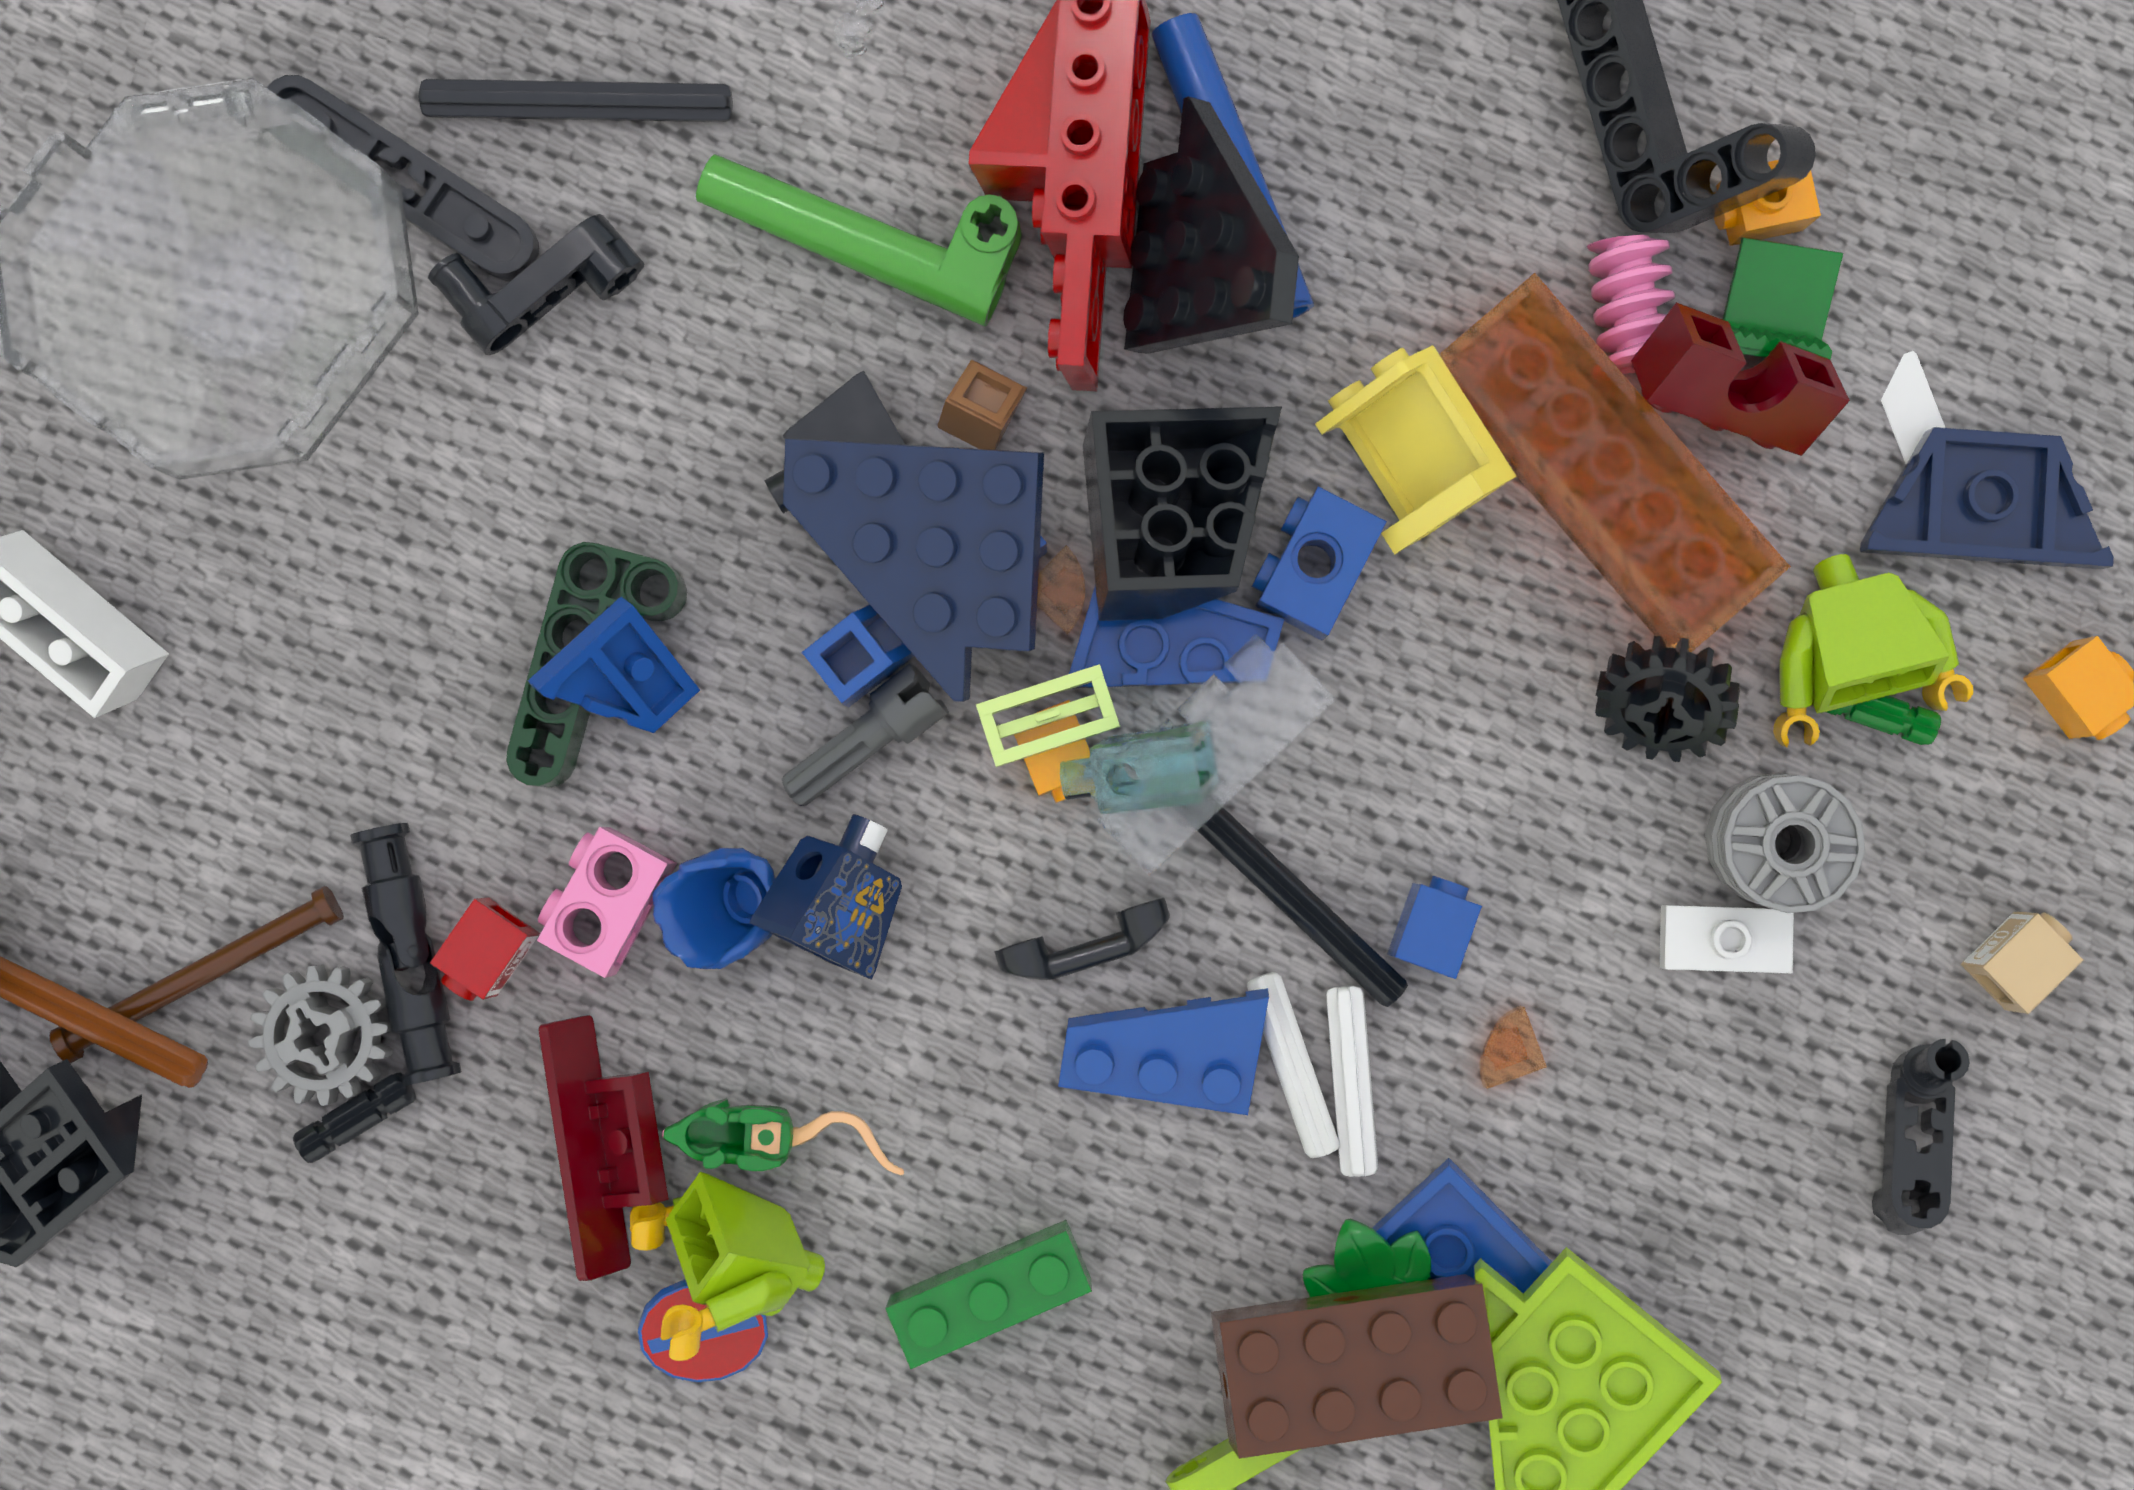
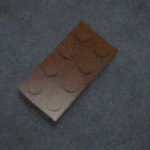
(1356, 1365)

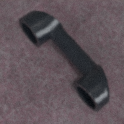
(1137, 926)

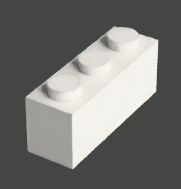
(71, 630)

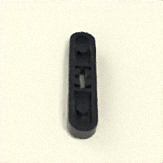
(449, 209)

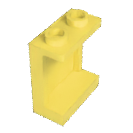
(1418, 442)

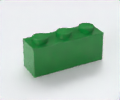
(988, 1294)

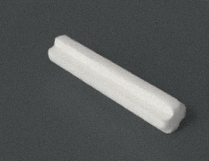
(1295, 1069)
(1352, 1081)

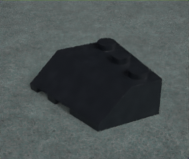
(1172, 504)

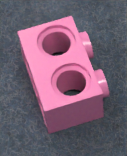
(619, 910)

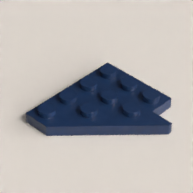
(930, 541)

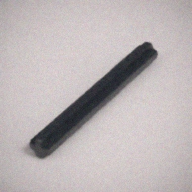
(575, 100)
(1304, 908)

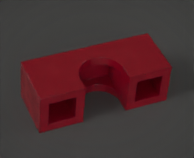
(1696, 368)

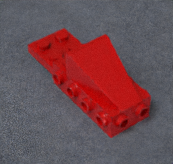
(1073, 148)

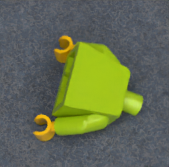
(1861, 645)
(734, 1254)

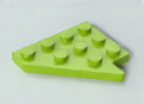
(1583, 1380)

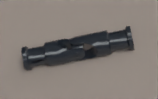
(398, 920)

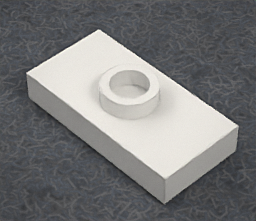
(1726, 939)

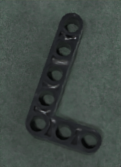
(1649, 107)

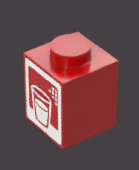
(483, 950)

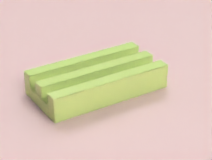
(1099, 699)

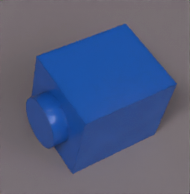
(1435, 927)

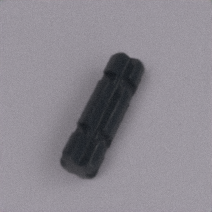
(353, 1118)

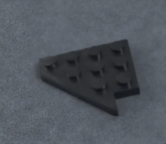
(1205, 245)

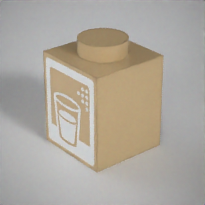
(2023, 960)

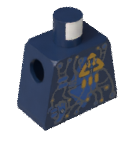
(834, 899)

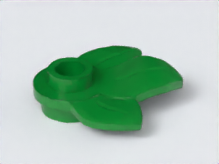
(1368, 1261)

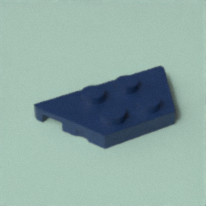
(1990, 502)

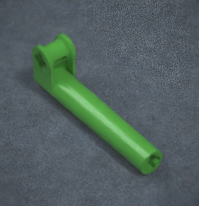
(959, 279)

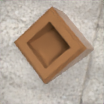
(980, 406)

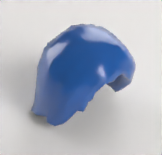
(709, 907)

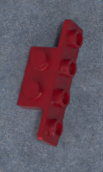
(603, 1145)

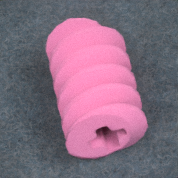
(1628, 294)

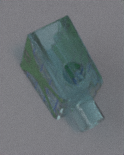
(1170, 762)

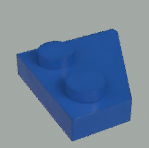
(618, 671)

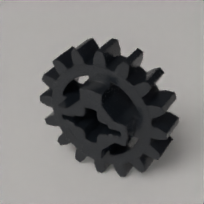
(1667, 699)

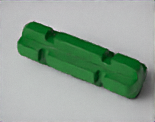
(1894, 717)

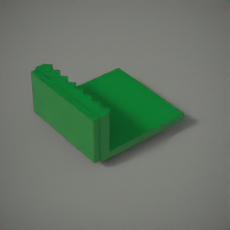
(1781, 296)

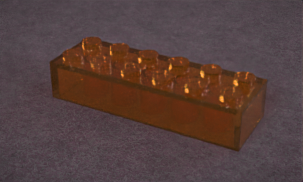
(1610, 468)

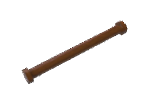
(212, 966)

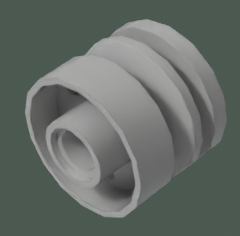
(1823, 846)

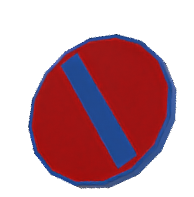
(719, 1353)

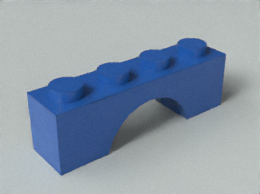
(861, 653)

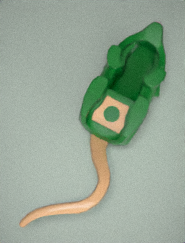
(756, 1135)

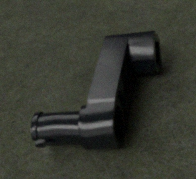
(587, 254)
(1920, 1078)

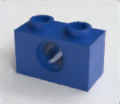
(1348, 539)

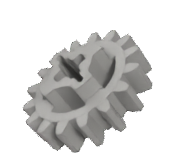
(335, 1056)

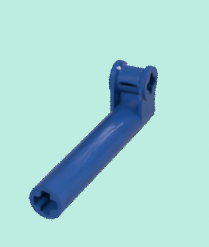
(1196, 74)

